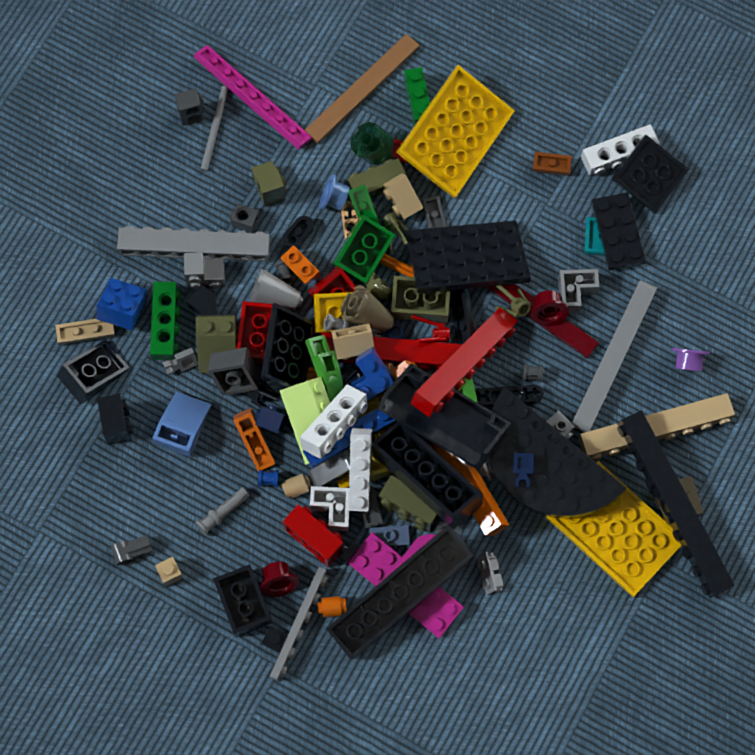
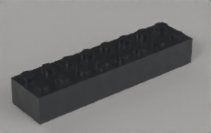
(400, 592)

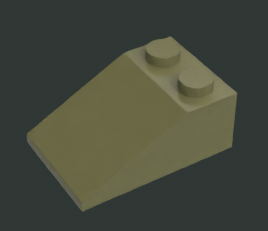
(214, 335)

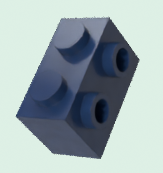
(271, 418)

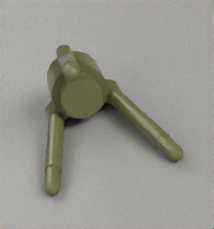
(393, 224)
(520, 305)

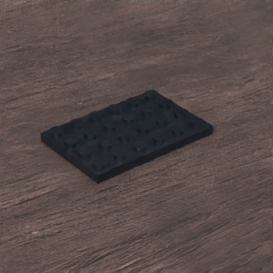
(467, 256)

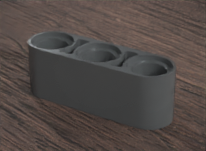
(331, 470)

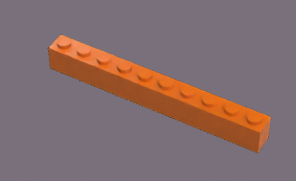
(489, 514)

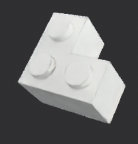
(332, 500)

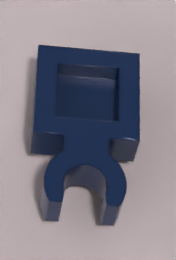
(523, 465)

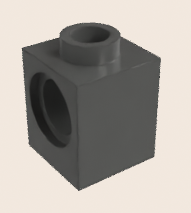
(248, 224)

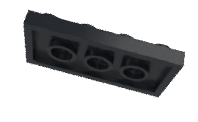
(618, 231)

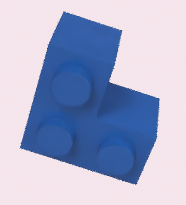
(376, 374)

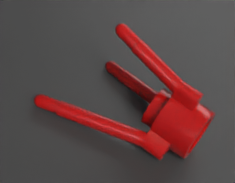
(440, 334)

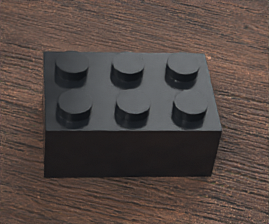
(242, 600)

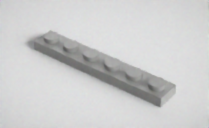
(302, 617)

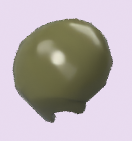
(378, 287)

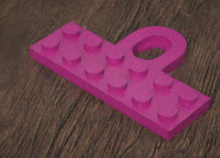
(378, 560)

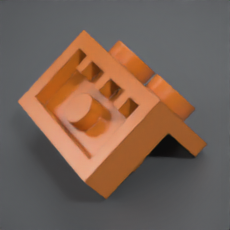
(300, 265)

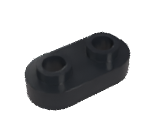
(297, 233)

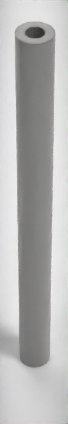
(214, 129)

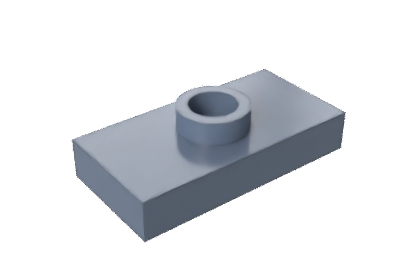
(393, 535)

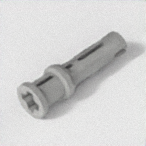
(334, 323)
(215, 516)

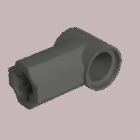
(127, 550)

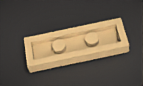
(83, 331)

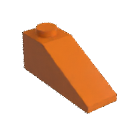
(254, 439)

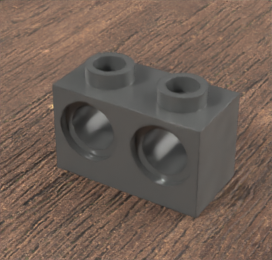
(190, 106)

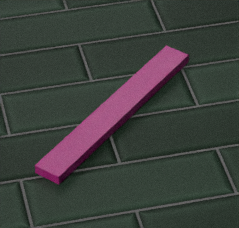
(253, 97)

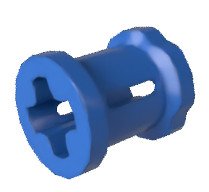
(268, 478)

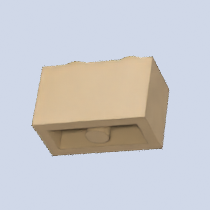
(402, 196)
(352, 341)

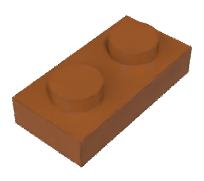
(552, 163)

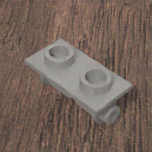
(487, 564)

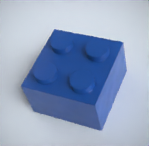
(121, 304)

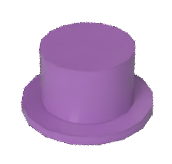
(689, 359)

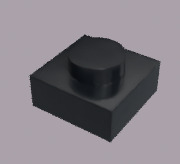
(348, 552)
(274, 639)

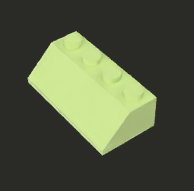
(304, 404)

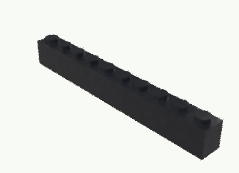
(675, 504)

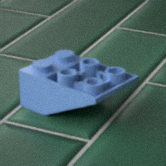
(181, 424)

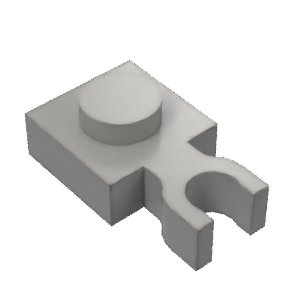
(182, 361)

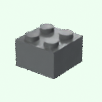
(234, 371)

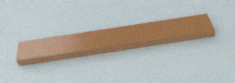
(362, 88)

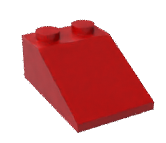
(333, 282)

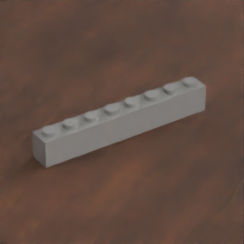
(174, 243)

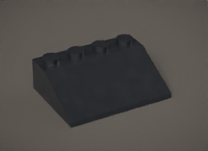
(286, 351)

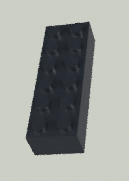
(427, 474)

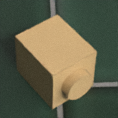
(169, 571)

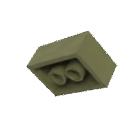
(409, 302)
(409, 507)

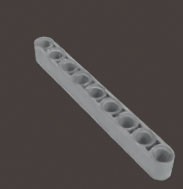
(614, 356)

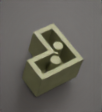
(269, 183)

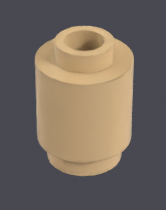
(296, 486)

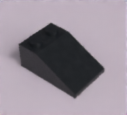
(92, 371)

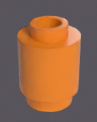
(332, 606)

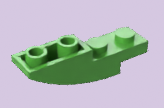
(325, 365)

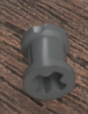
(285, 272)
(532, 373)

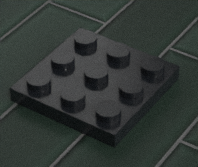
(649, 174)

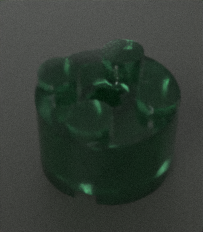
(372, 143)

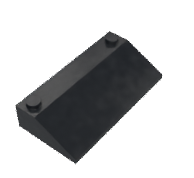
(459, 427)

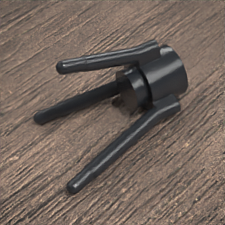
(261, 394)

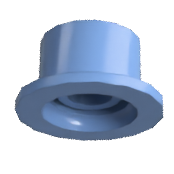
(334, 194)

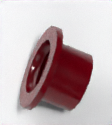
(549, 308)
(278, 580)

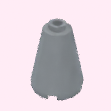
(272, 290)

